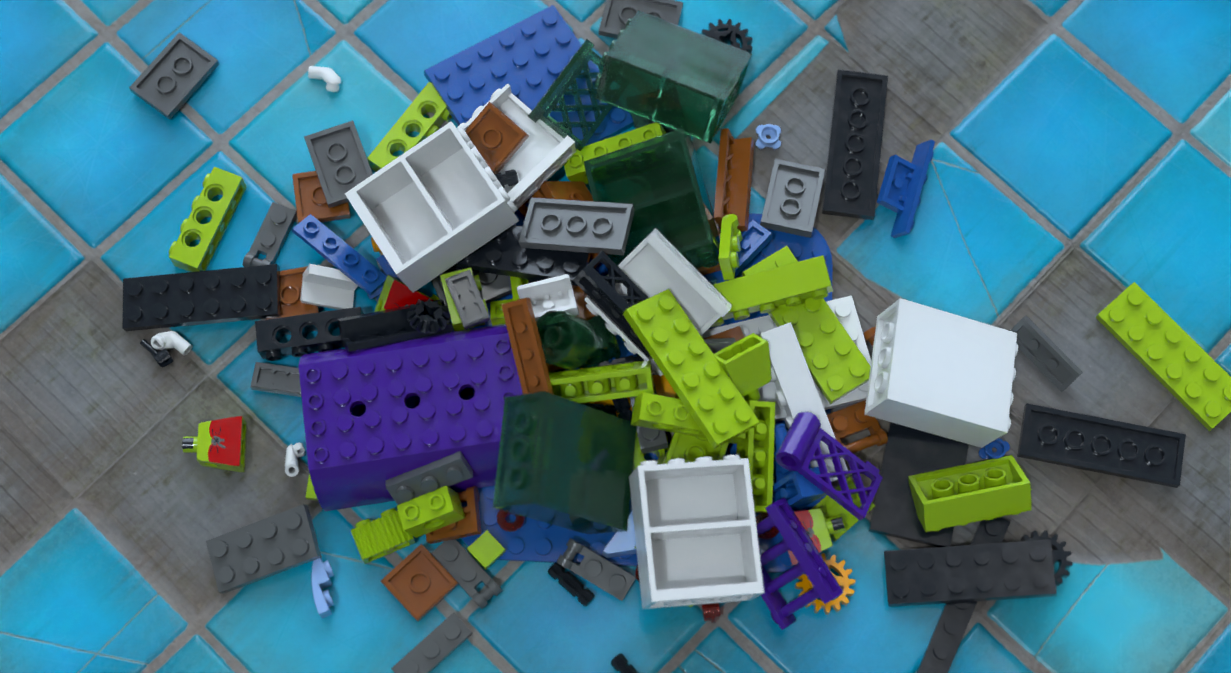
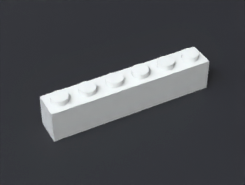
(795, 384)

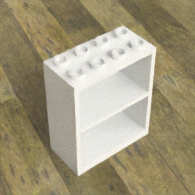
(433, 206)
(941, 373)
(695, 532)

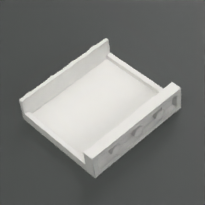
(538, 156)
(658, 267)

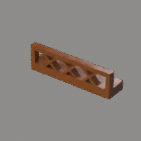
(734, 179)
(526, 346)

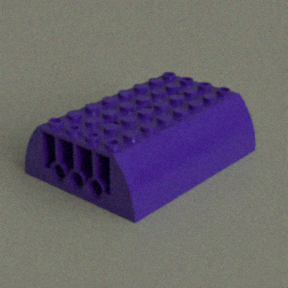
(357, 455)

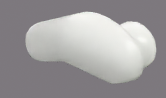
(327, 75)
(171, 340)
(291, 458)

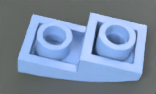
(320, 579)

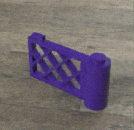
(799, 450)

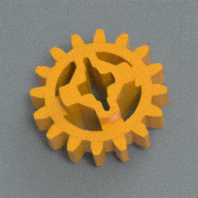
(843, 581)

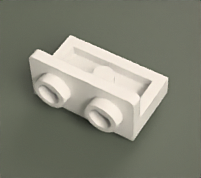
(550, 295)

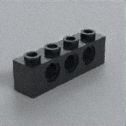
(272, 330)

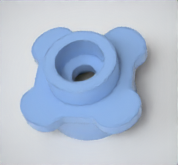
(771, 130)

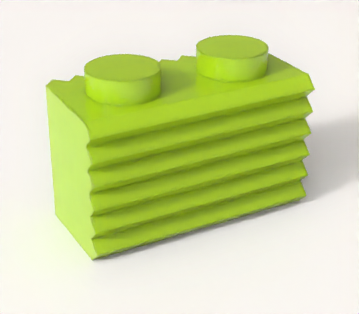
(381, 536)

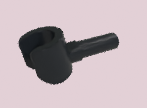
(163, 357)

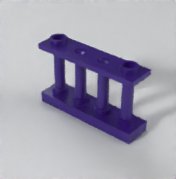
(809, 563)

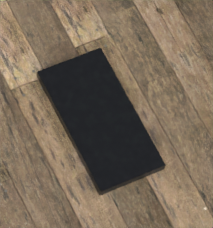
(905, 455)

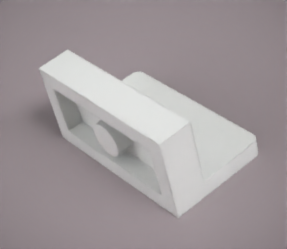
(327, 288)

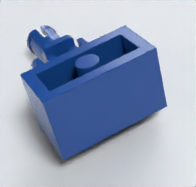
(791, 484)

